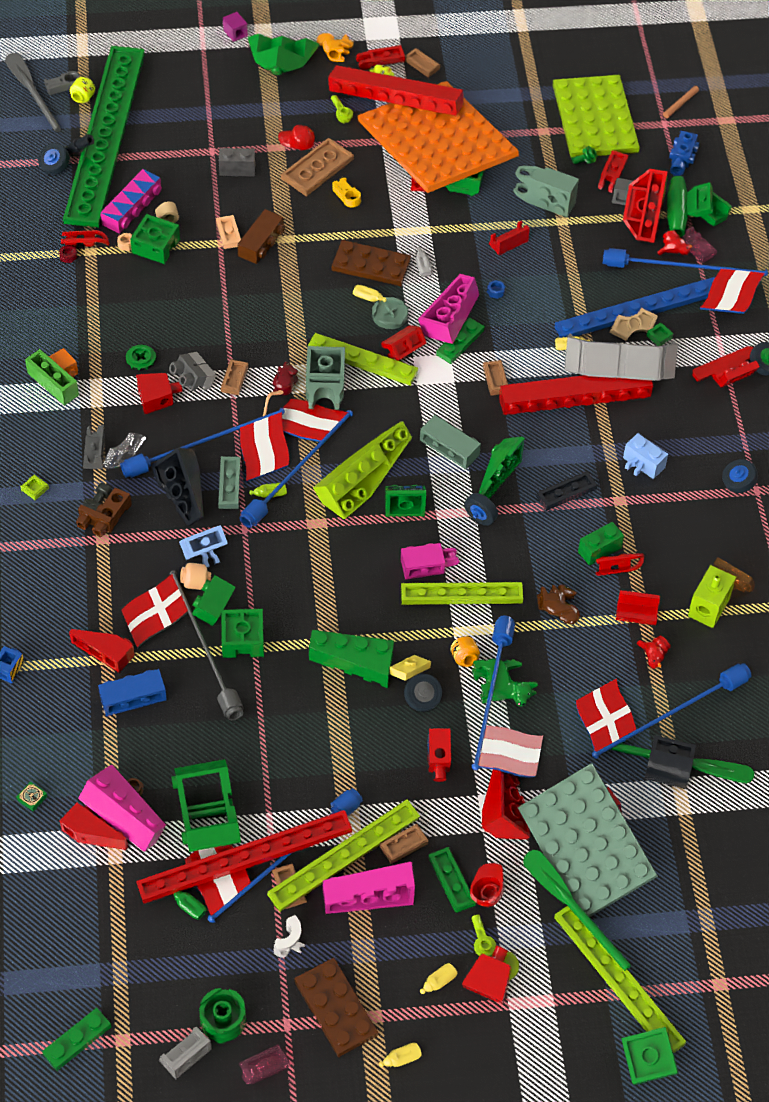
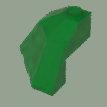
(281, 53)

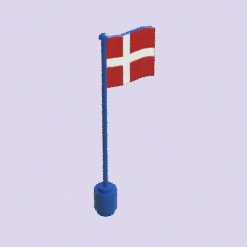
(611, 721)

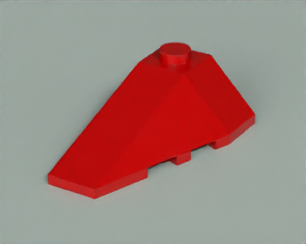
(501, 810)

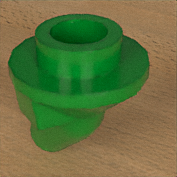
(589, 155)

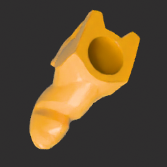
(335, 47)

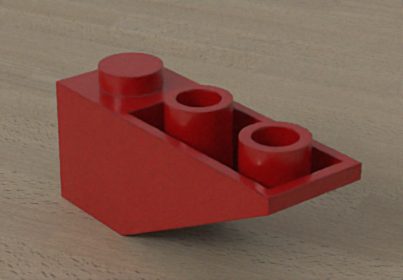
(88, 829)

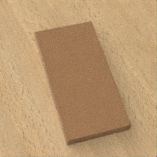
(317, 166)

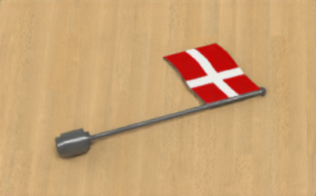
(160, 610)

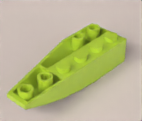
(362, 472)

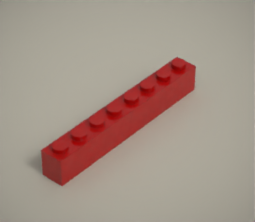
(396, 90)
(570, 392)

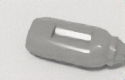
(423, 263)

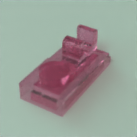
(700, 247)
(264, 1065)

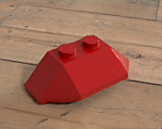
(645, 204)

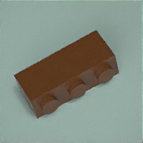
(261, 236)

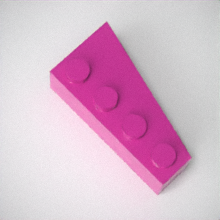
(450, 310)
(122, 807)
(370, 889)

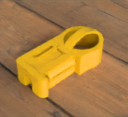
(345, 192)

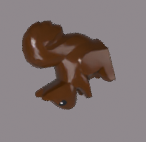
(555, 603)

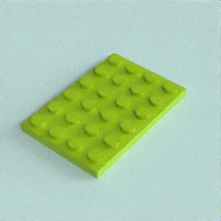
(595, 115)

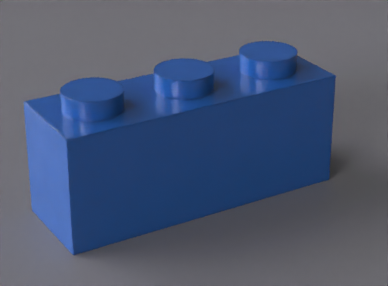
(132, 692)

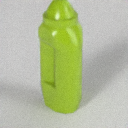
(265, 489)

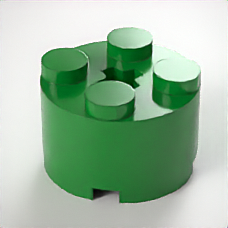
(232, 1008)

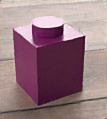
(235, 26)

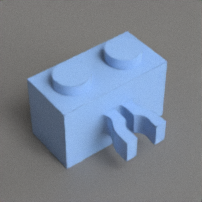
(644, 456)
(204, 543)

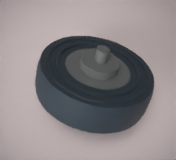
(422, 692)

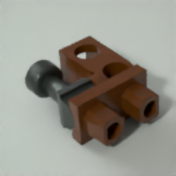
(104, 515)

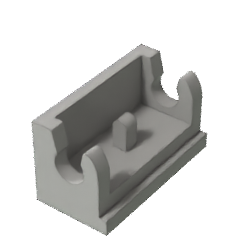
(186, 1053)

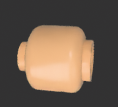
(194, 575)

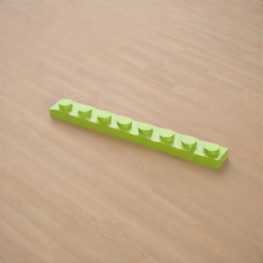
(343, 855)
(620, 981)

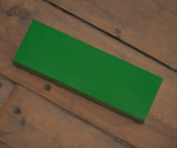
(451, 879)

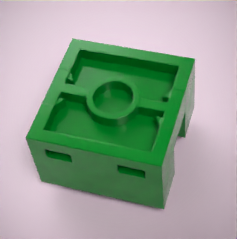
(155, 238)
(242, 632)

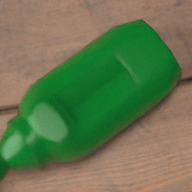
(190, 904)

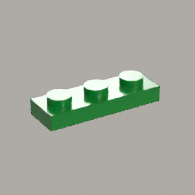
(467, 335)
(76, 1039)

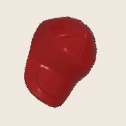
(298, 138)
(488, 885)

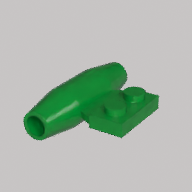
(683, 204)

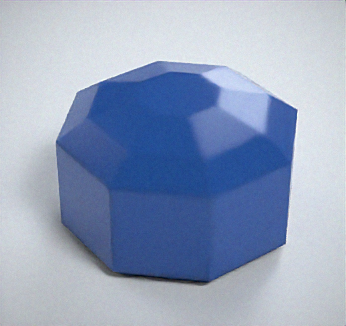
(496, 289)

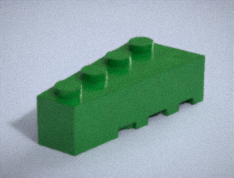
(353, 654)

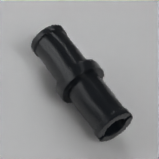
(78, 145)

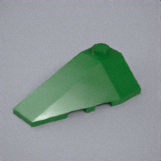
(502, 463)

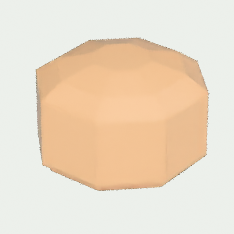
(124, 241)

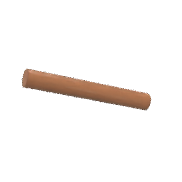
(680, 102)

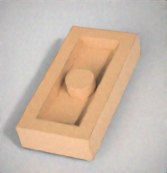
(228, 231)

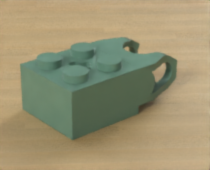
(548, 189)
(325, 374)

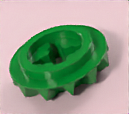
(140, 351)

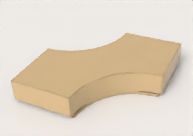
(625, 326)

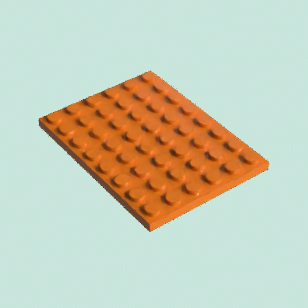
(438, 145)

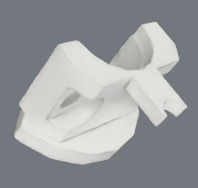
(283, 946)

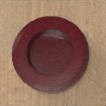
(68, 254)

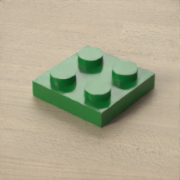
(649, 1056)

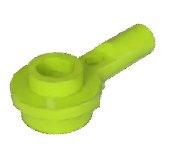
(343, 113)
(483, 944)

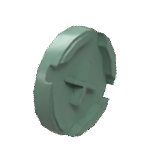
(390, 314)

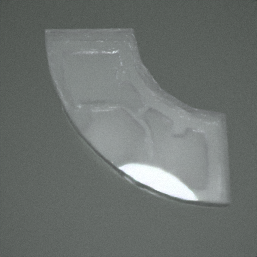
(125, 450)

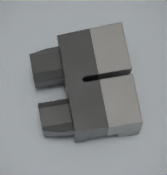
(193, 371)

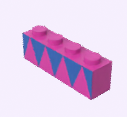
(131, 201)

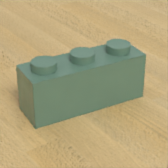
(450, 442)

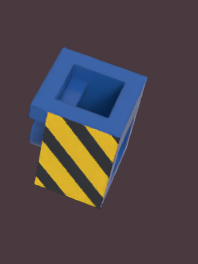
(10, 663)

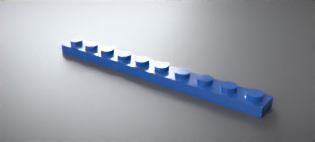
(653, 303)

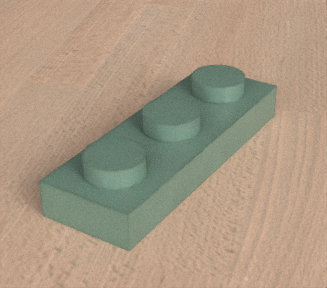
(229, 483)

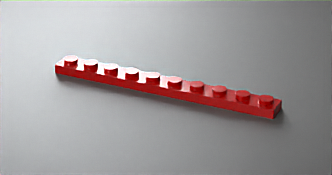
(244, 856)

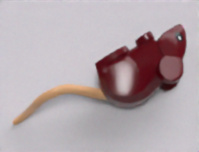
(283, 382)

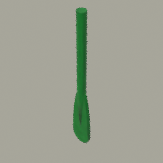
(721, 769)
(549, 878)

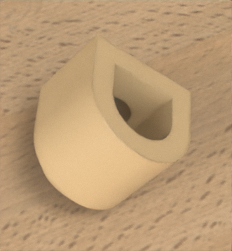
(168, 212)

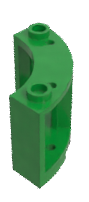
(211, 835)

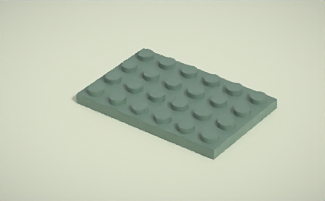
(588, 840)

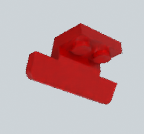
(728, 368)

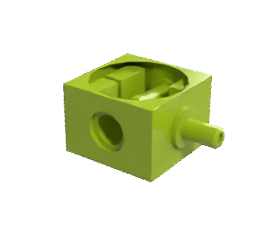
(711, 596)

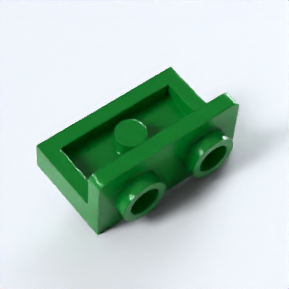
(720, 211)

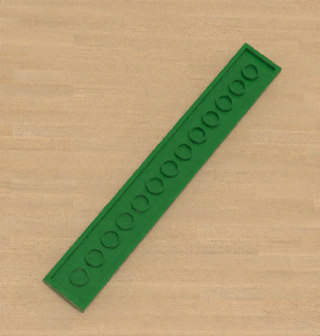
(107, 129)

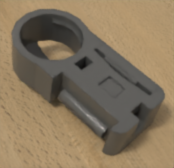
(60, 83)

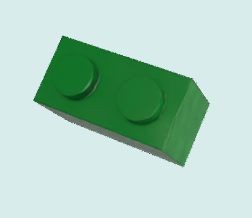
(600, 543)
(213, 600)

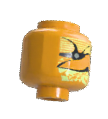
(465, 651)

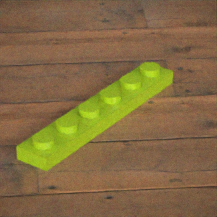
(370, 361)
(462, 593)

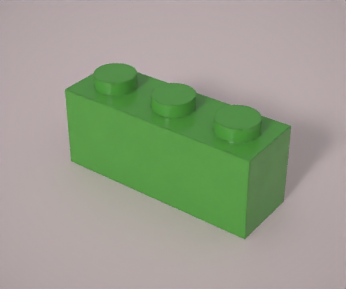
(52, 377)

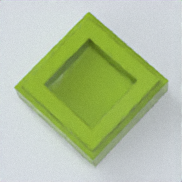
(34, 487)

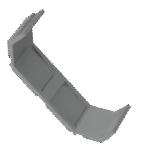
(620, 359)

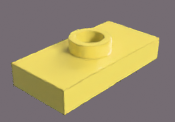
(409, 667)

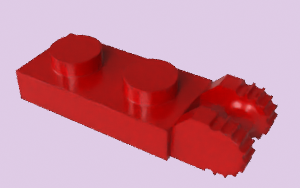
(380, 57)
(613, 169)

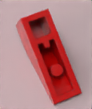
(105, 647)

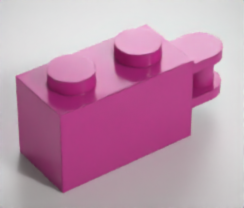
(427, 560)

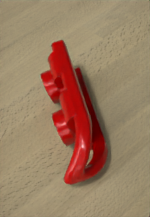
(88, 240)
(623, 562)

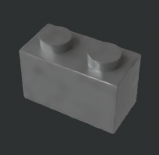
(236, 162)

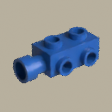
(683, 152)

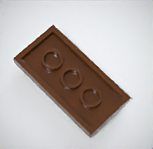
(371, 263)
(336, 1007)

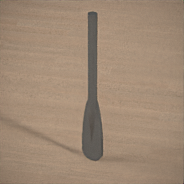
(21, 72)

